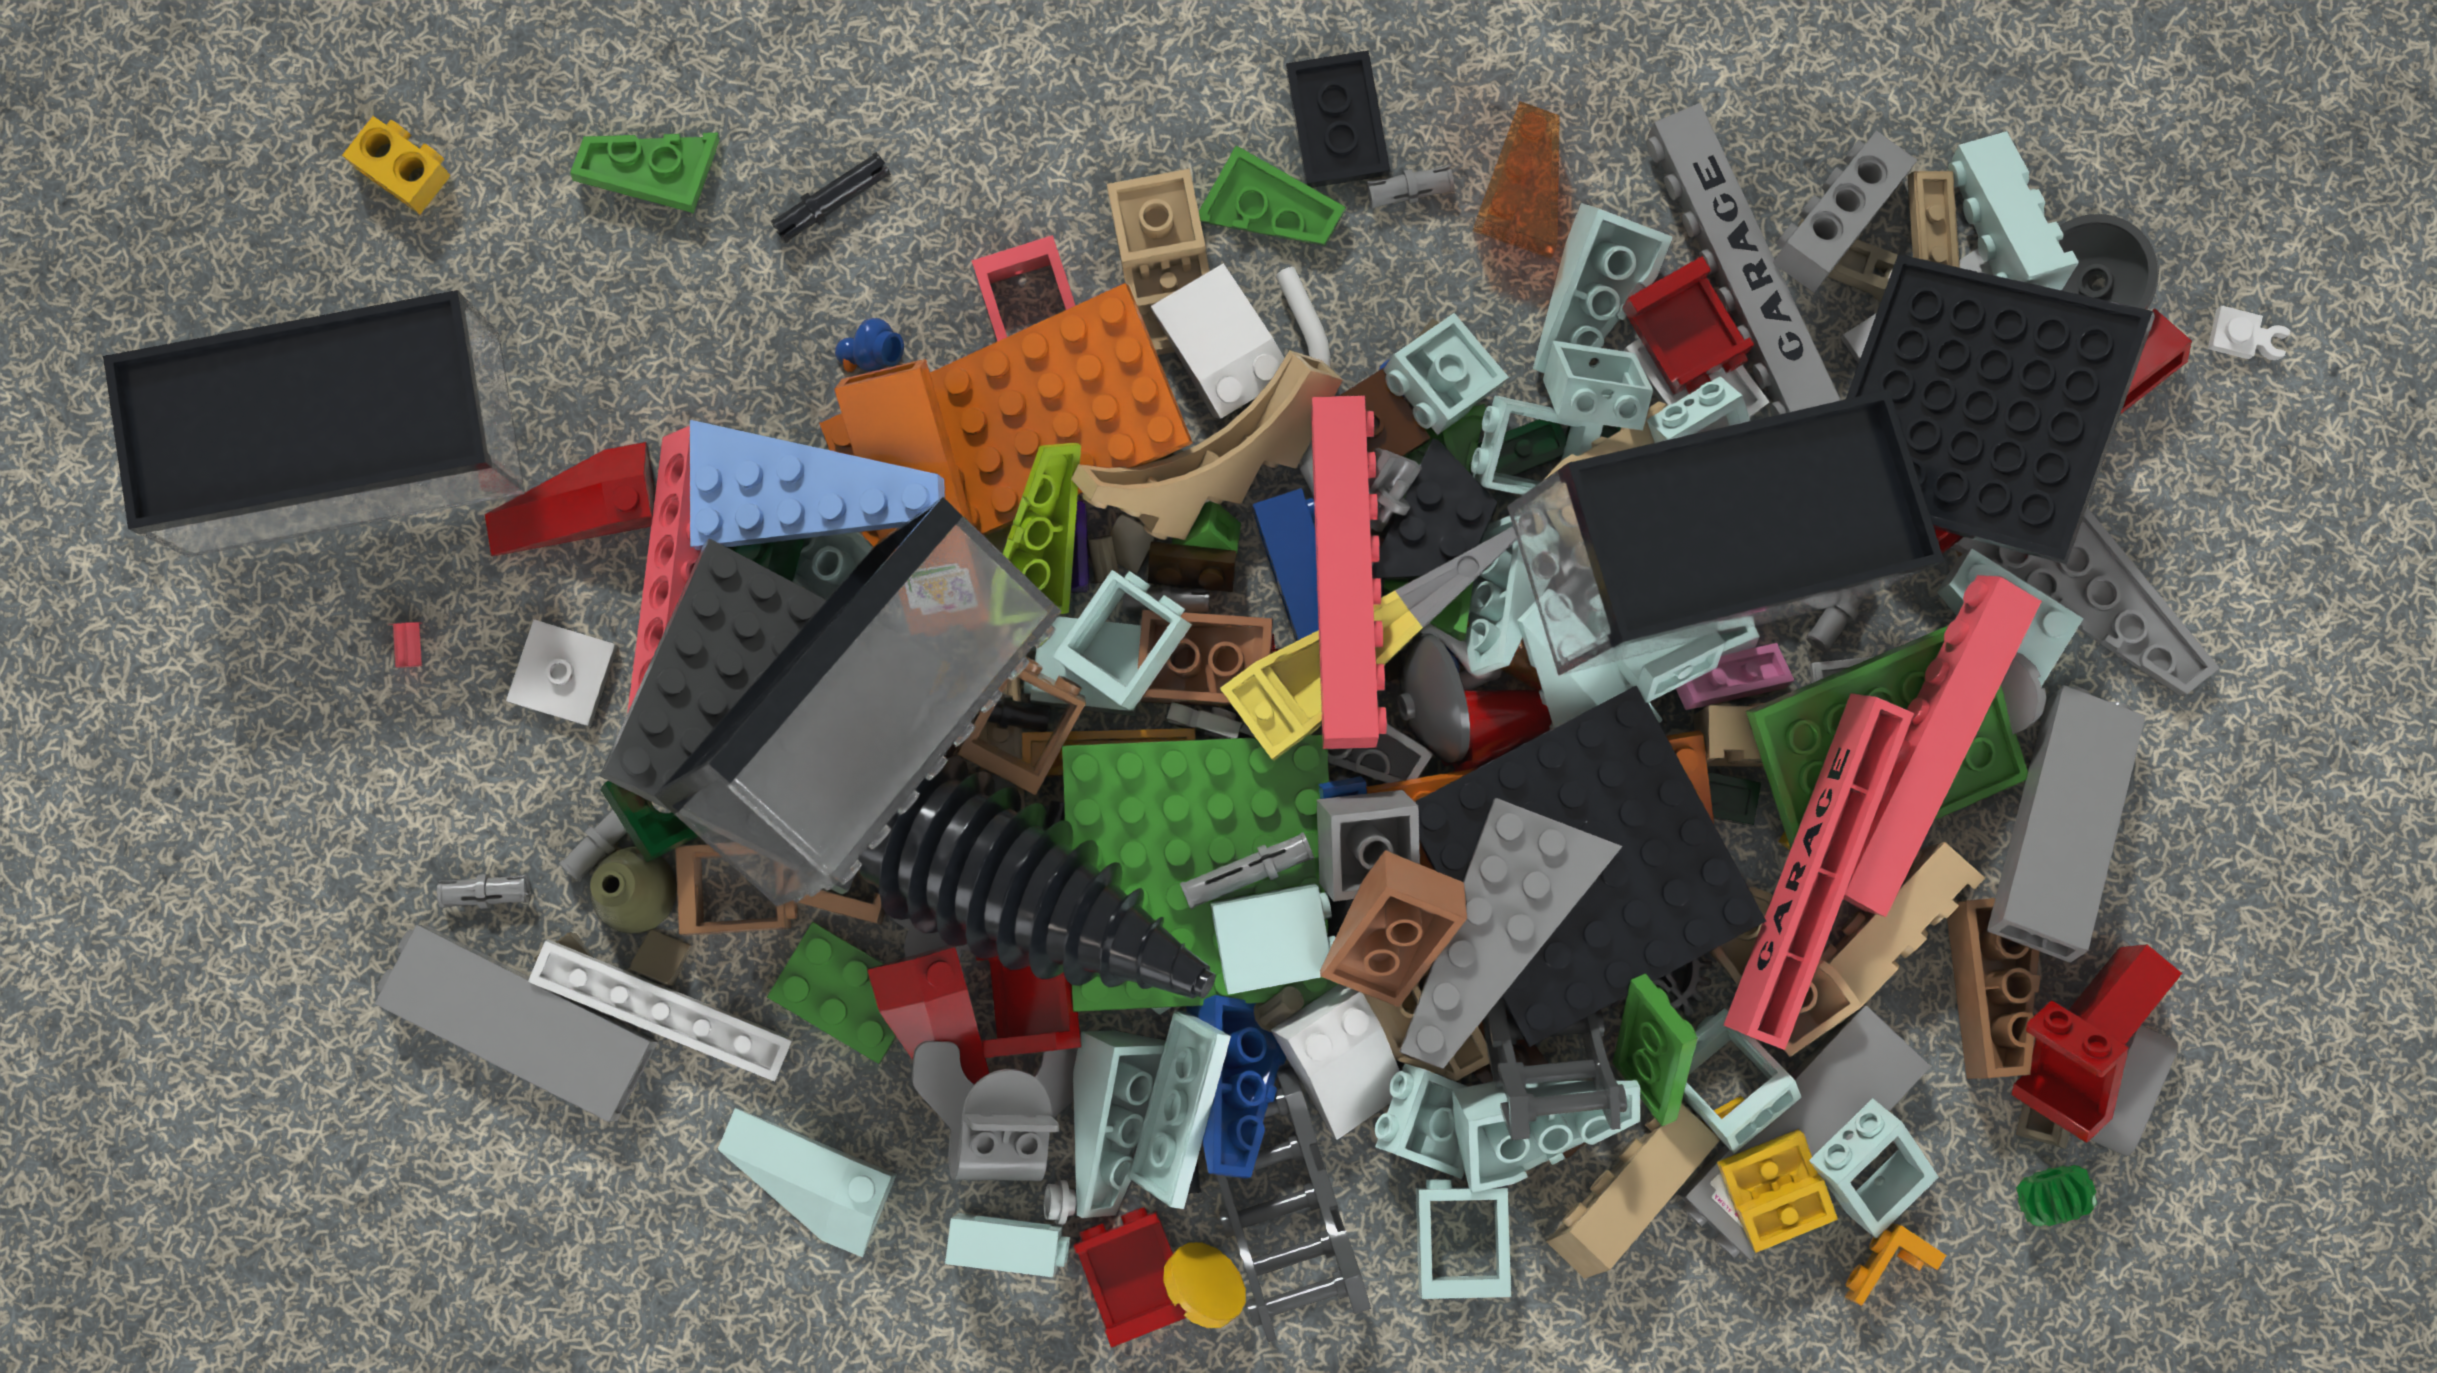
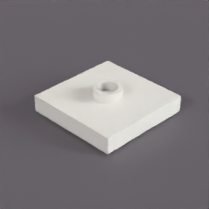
(562, 673)

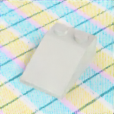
(1219, 340)
(1340, 1057)

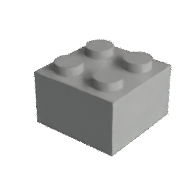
(1357, 832)

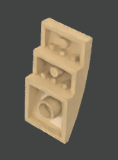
(1158, 241)

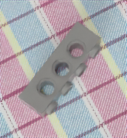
(1860, 191)

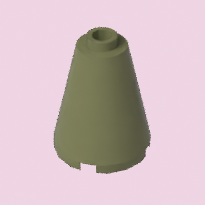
(633, 892)

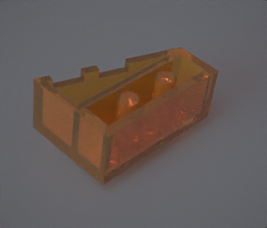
(1524, 185)

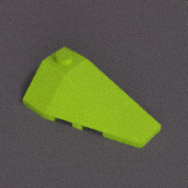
(1045, 523)

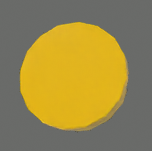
(1204, 1284)

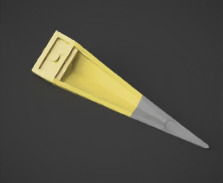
(1283, 690)

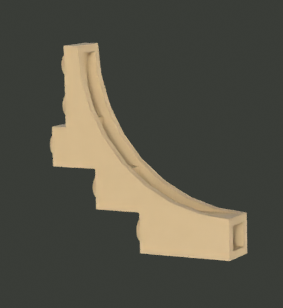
(1222, 467)

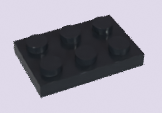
(1337, 119)

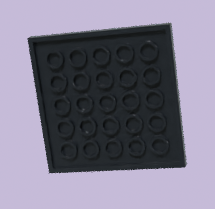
(2002, 397)
(1658, 899)

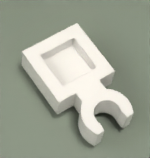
(2240, 334)
(1218, 723)

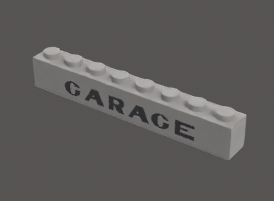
(1740, 261)

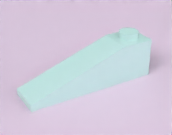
(1598, 271)
(1111, 1099)

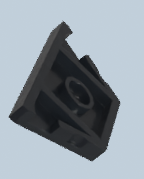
(1444, 519)

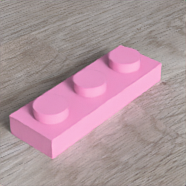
(1738, 676)

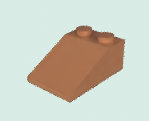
(1205, 658)
(1395, 929)

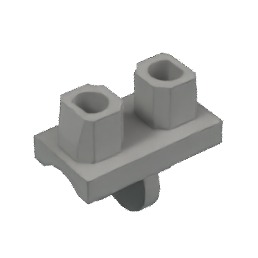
(1391, 484)

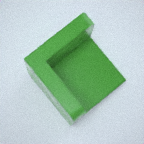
(1213, 529)

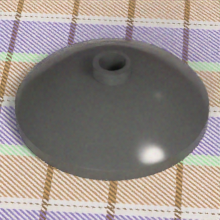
(2112, 251)
(1434, 699)

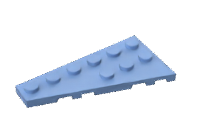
(780, 490)

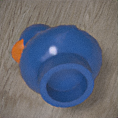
(871, 348)

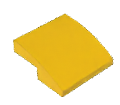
(1777, 1190)

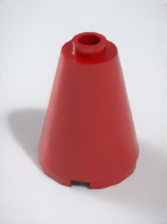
(1501, 723)

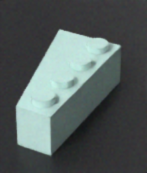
(2009, 214)

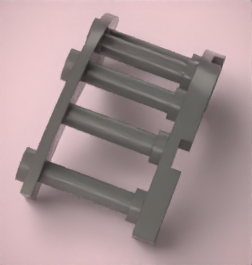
(1513, 1076)
(1316, 1195)

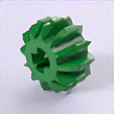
(2056, 1195)

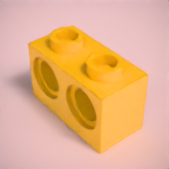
(394, 168)

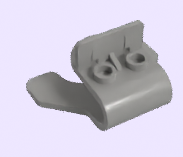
(1003, 1119)

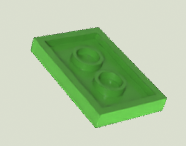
(832, 990)
(1655, 1049)

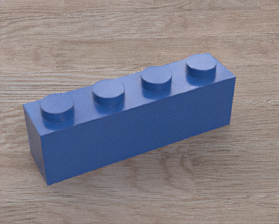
(1290, 545)

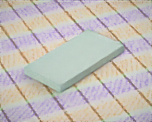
(1179, 1108)

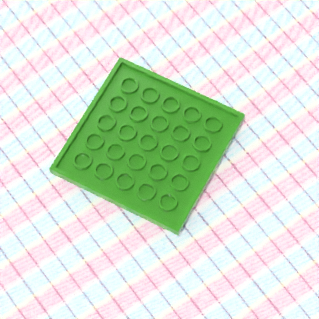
(1181, 813)

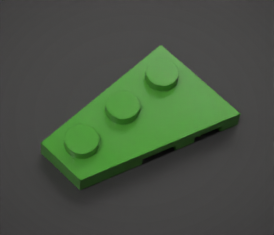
(650, 169)
(1269, 202)

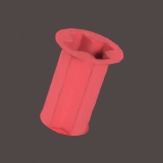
(407, 644)

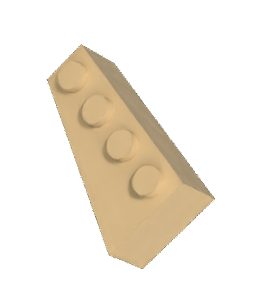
(1874, 942)
(1632, 1193)

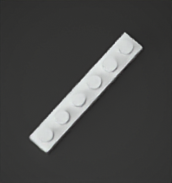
(660, 1010)

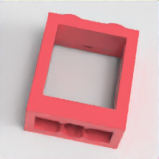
(1016, 262)

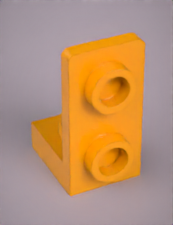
(1912, 1251)

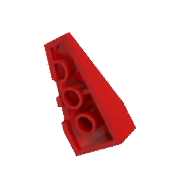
(590, 500)
(929, 1001)

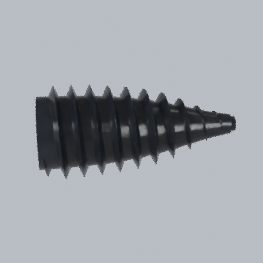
(1017, 891)

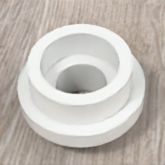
(1059, 1202)

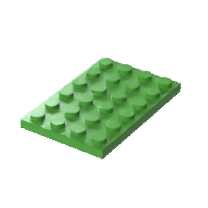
(1800, 726)

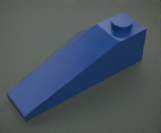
(1243, 1088)

